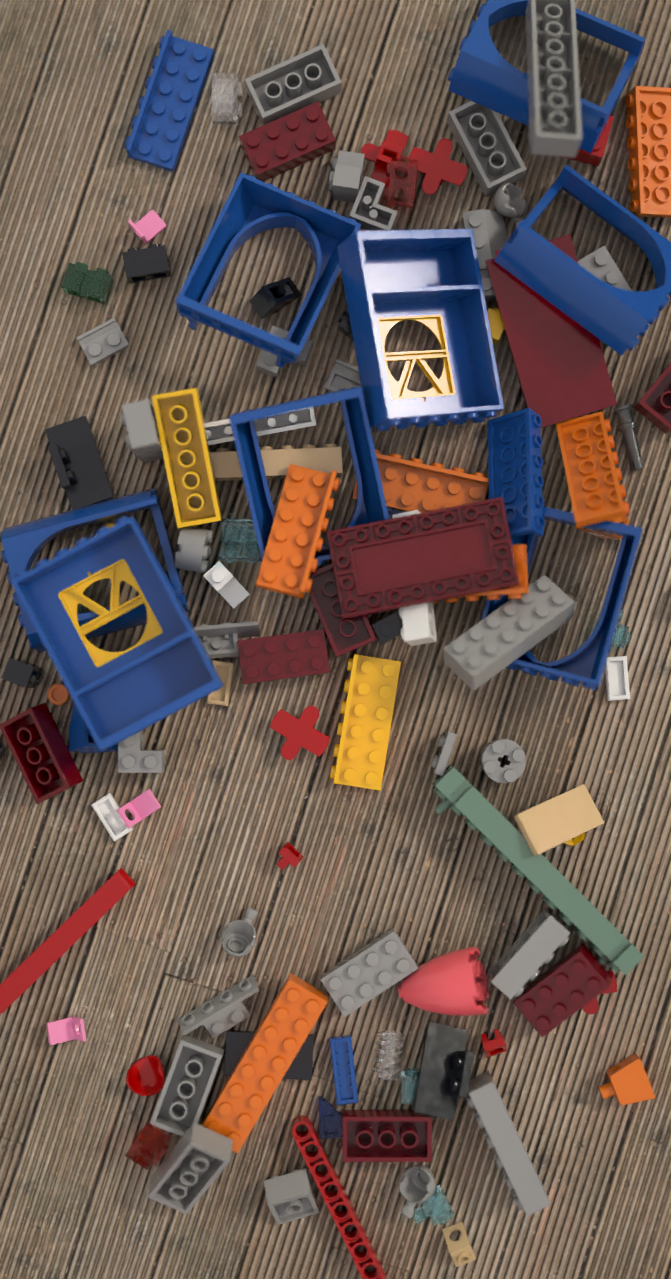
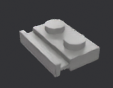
(103, 342)
(343, 376)
(440, 761)

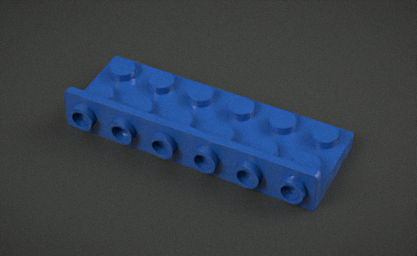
(168, 102)
(517, 470)

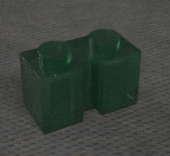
(87, 283)

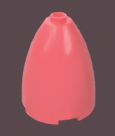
(448, 984)

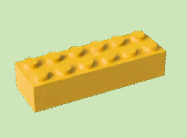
(187, 457)

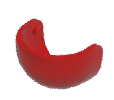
(146, 1076)

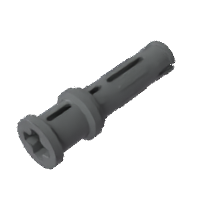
(627, 427)

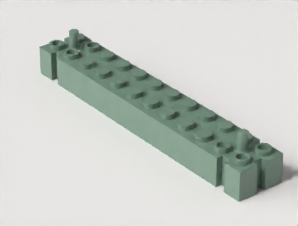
(542, 875)

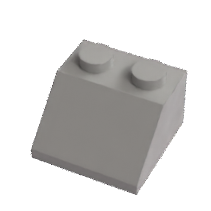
(291, 1196)

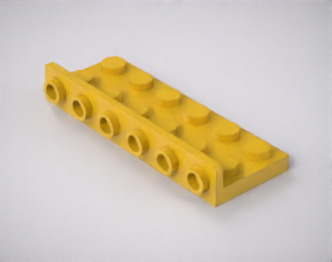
(365, 722)

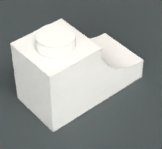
(226, 584)

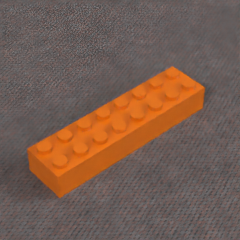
(265, 1060)

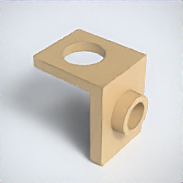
(459, 1250)

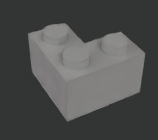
(346, 176)
(368, 209)
(267, 361)
(136, 760)

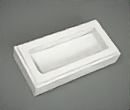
(617, 678)
(106, 811)

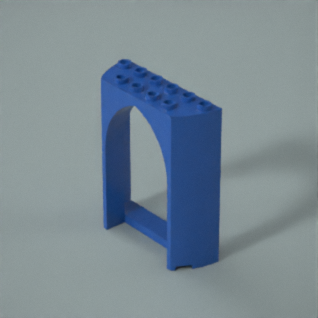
(495, 84)
(248, 211)
(604, 310)
(370, 498)
(27, 539)
(588, 661)

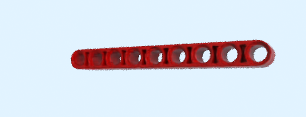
(64, 937)
(336, 1198)

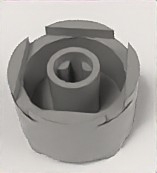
(194, 549)
(507, 772)

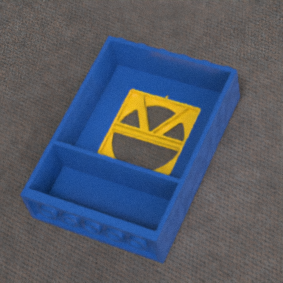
(428, 280)
(126, 688)

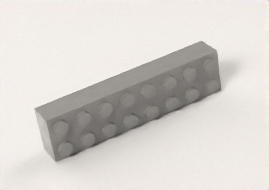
(553, 78)

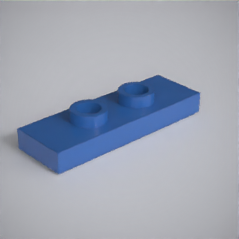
(343, 1070)

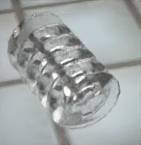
(389, 1055)

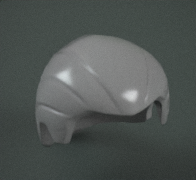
(509, 203)
(240, 935)
(416, 1187)

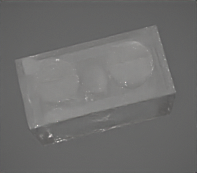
(225, 98)

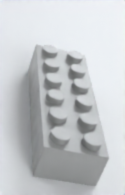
(508, 633)
(508, 1146)

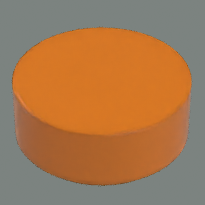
(58, 694)

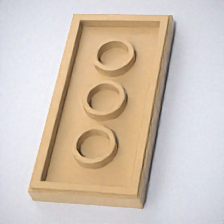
(559, 819)

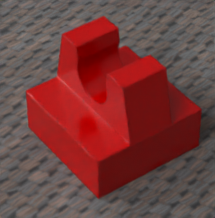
(289, 855)
(494, 1046)

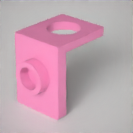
(148, 226)
(139, 808)
(65, 1030)

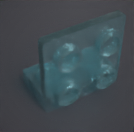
(238, 541)

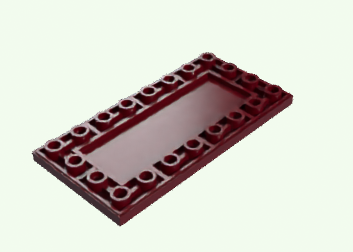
(553, 355)
(422, 558)

